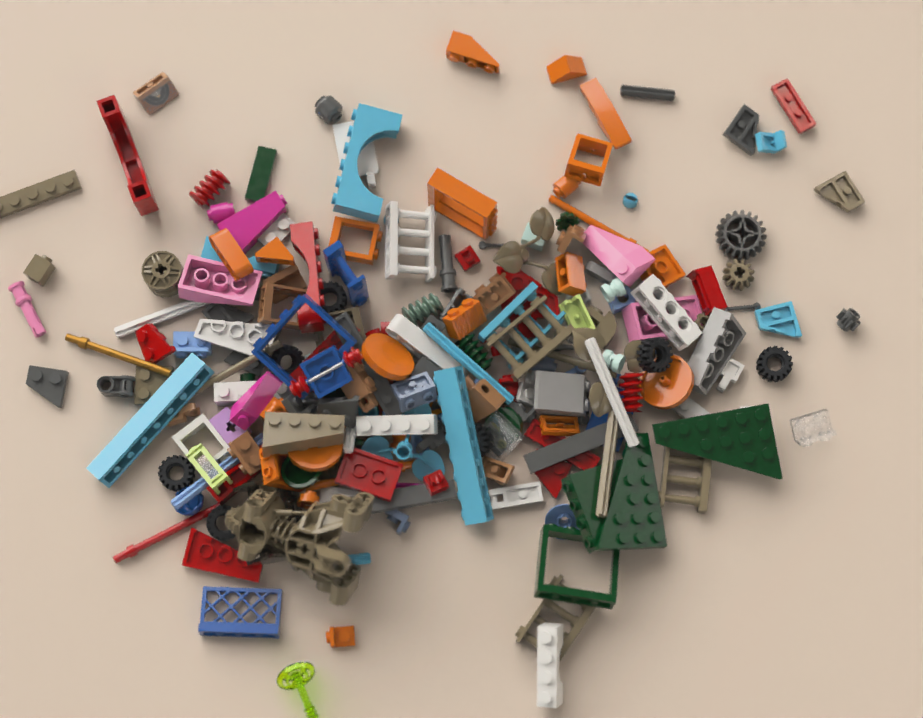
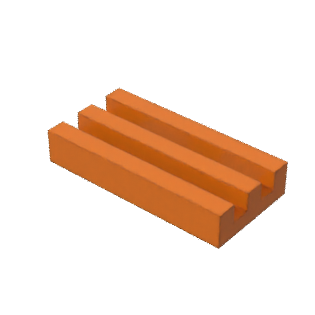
(560, 428)

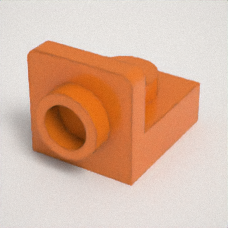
(341, 636)

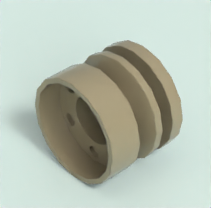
(167, 283)

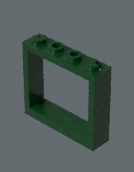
(566, 594)

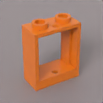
(576, 168)
(377, 235)

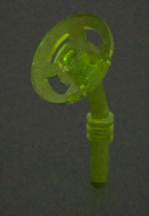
(298, 683)

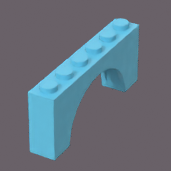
(352, 195)

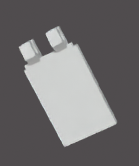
(367, 159)

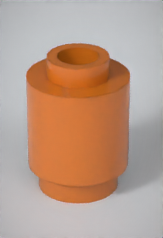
(565, 186)

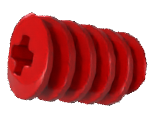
(209, 188)
(631, 391)

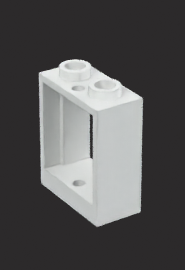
(194, 427)

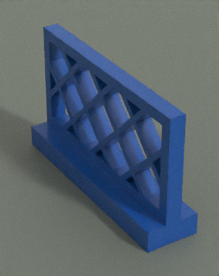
(236, 628)

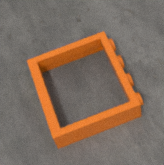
(462, 204)

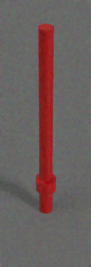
(133, 550)

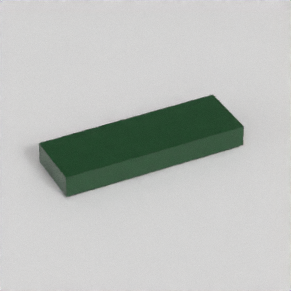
(260, 173)

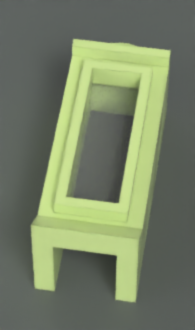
(207, 467)

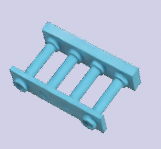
(516, 307)

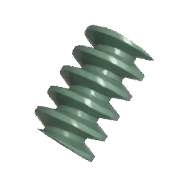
(422, 309)

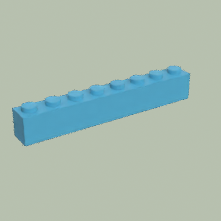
(150, 420)
(463, 445)

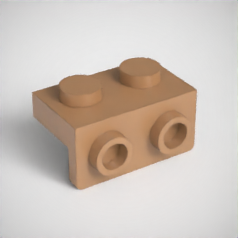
(565, 237)

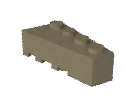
(300, 431)

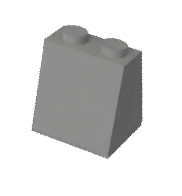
(561, 394)

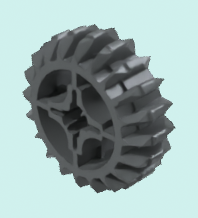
(738, 250)

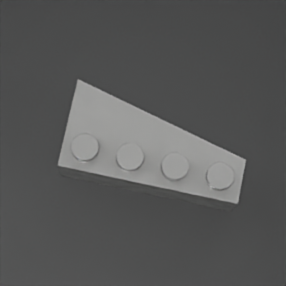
(714, 349)

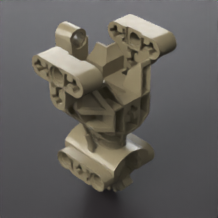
(308, 542)

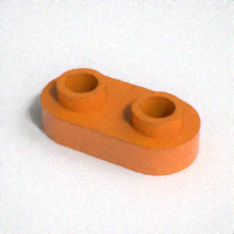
(306, 499)

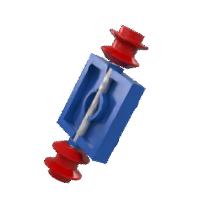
(326, 372)

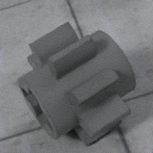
(848, 319)

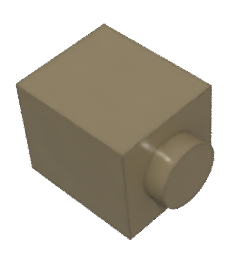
(39, 269)

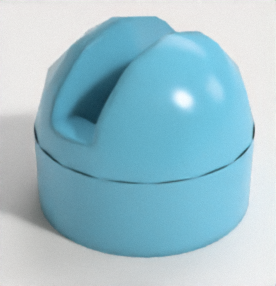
(628, 203)

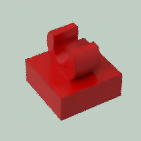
(467, 258)
(435, 482)

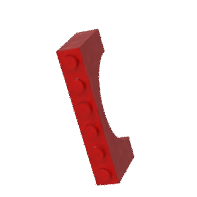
(120, 133)

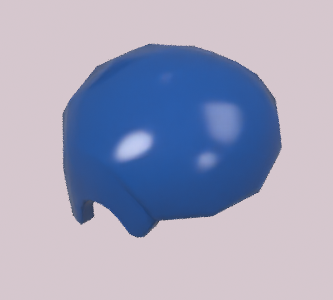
(193, 506)

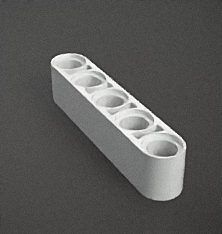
(420, 343)

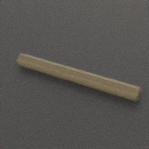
(607, 466)

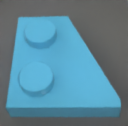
(779, 319)

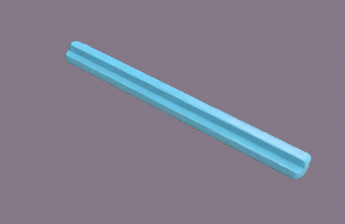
(465, 360)

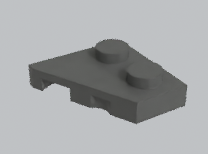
(340, 407)

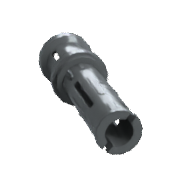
(447, 273)

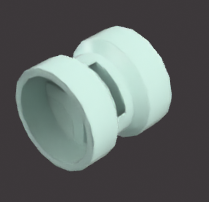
(613, 289)
(614, 361)

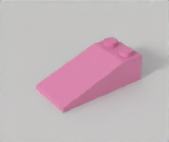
(211, 282)
(641, 325)

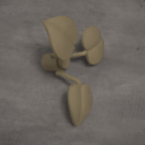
(513, 256)
(597, 396)

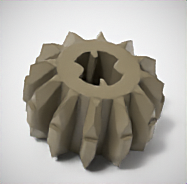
(733, 280)

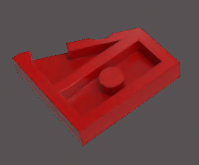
(153, 343)

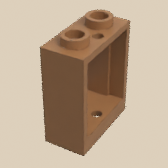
(265, 303)

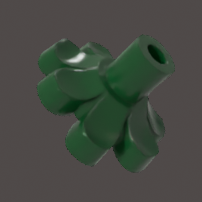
(565, 220)

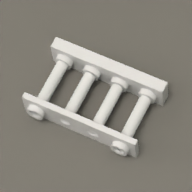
(393, 249)

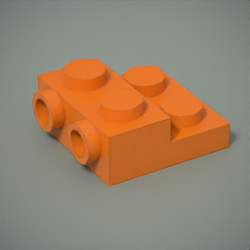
(664, 267)

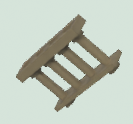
(533, 357)
(701, 482)
(576, 621)

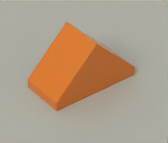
(565, 69)
(275, 253)

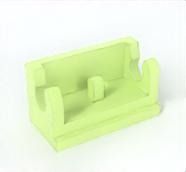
(576, 313)

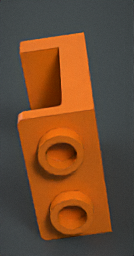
(271, 471)

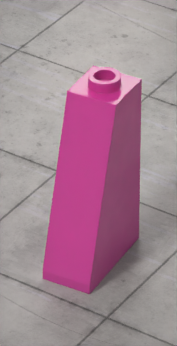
(254, 220)

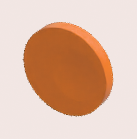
(387, 357)
(669, 387)
(316, 458)

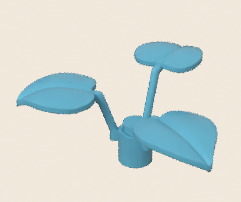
(425, 464)

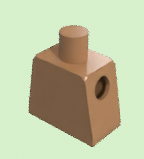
(483, 398)

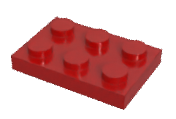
(369, 474)

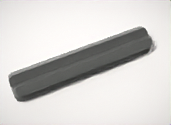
(647, 92)

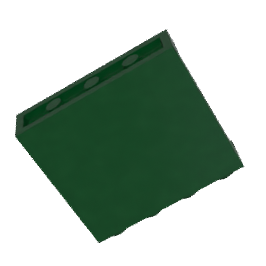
(582, 495)

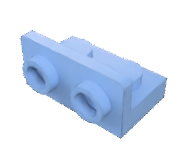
(187, 344)

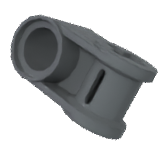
(120, 386)

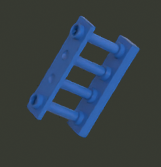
(337, 265)

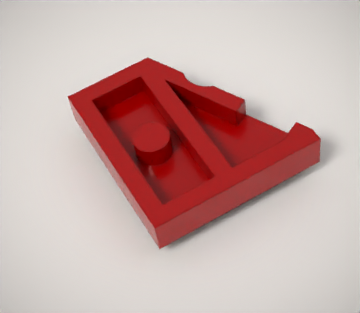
(552, 476)

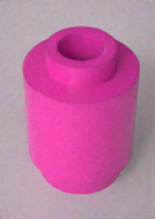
(220, 212)

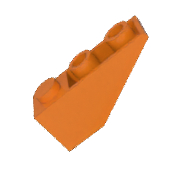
(467, 50)

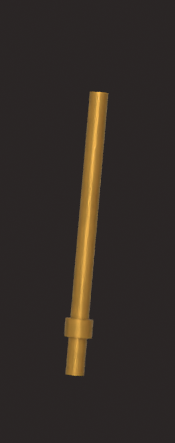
(85, 343)

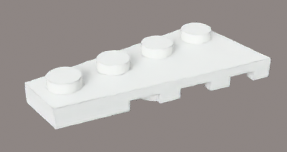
(231, 335)

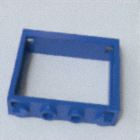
(285, 316)

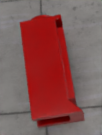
(707, 289)

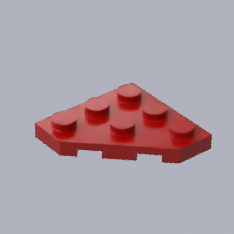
(519, 282)

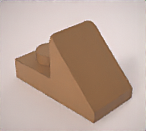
(497, 470)

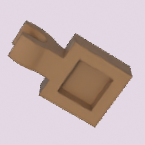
(181, 416)

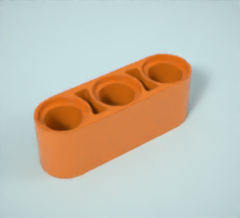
(231, 254)

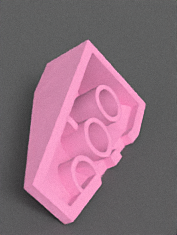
(621, 256)

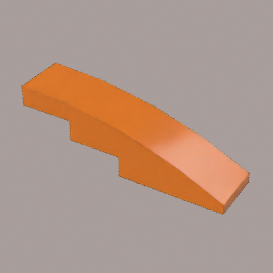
(605, 113)

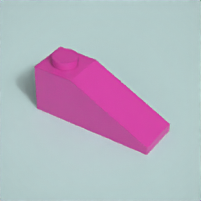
(252, 403)

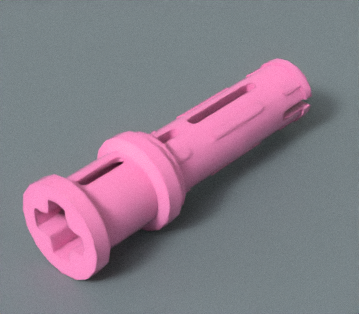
(23, 301)

